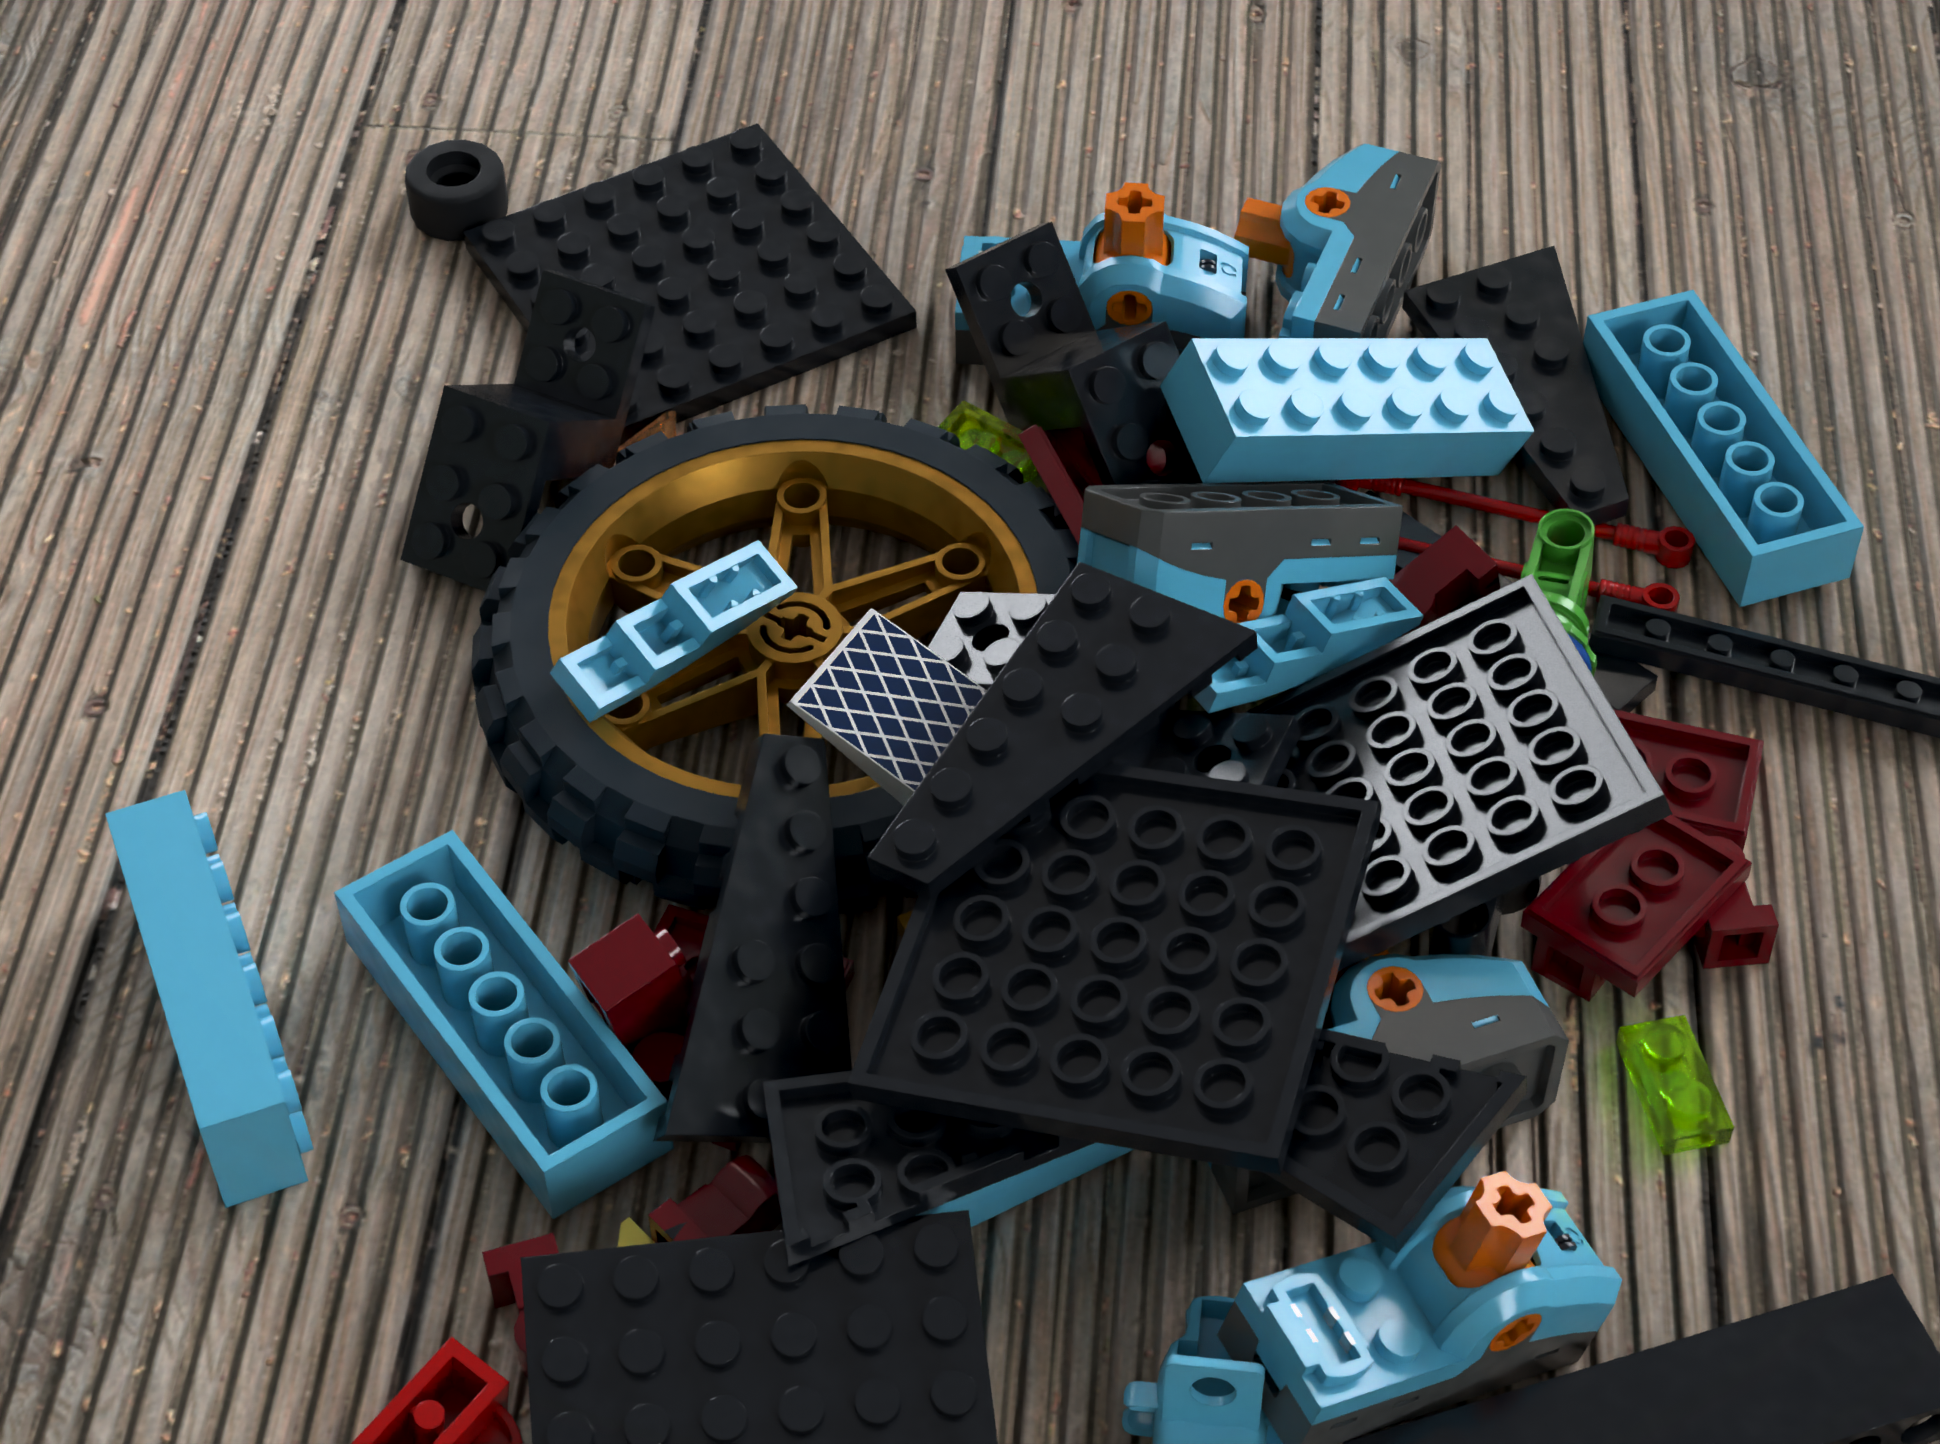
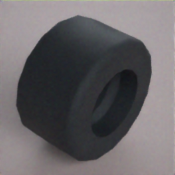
(455, 188)

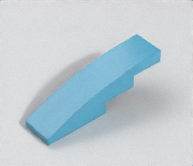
(673, 631)
(1311, 639)

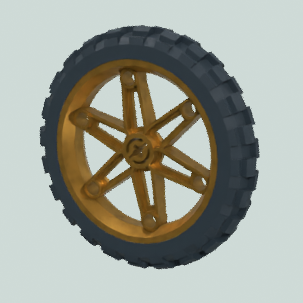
(617, 545)

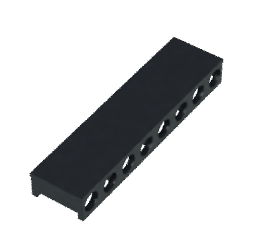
(1787, 1376)

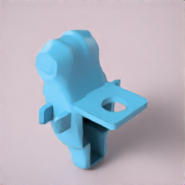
(1200, 1389)

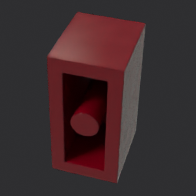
(635, 981)

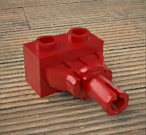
(447, 1402)

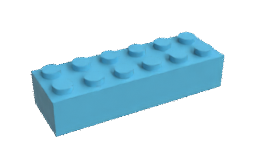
(1344, 408)
(1720, 449)
(209, 998)
(504, 1022)

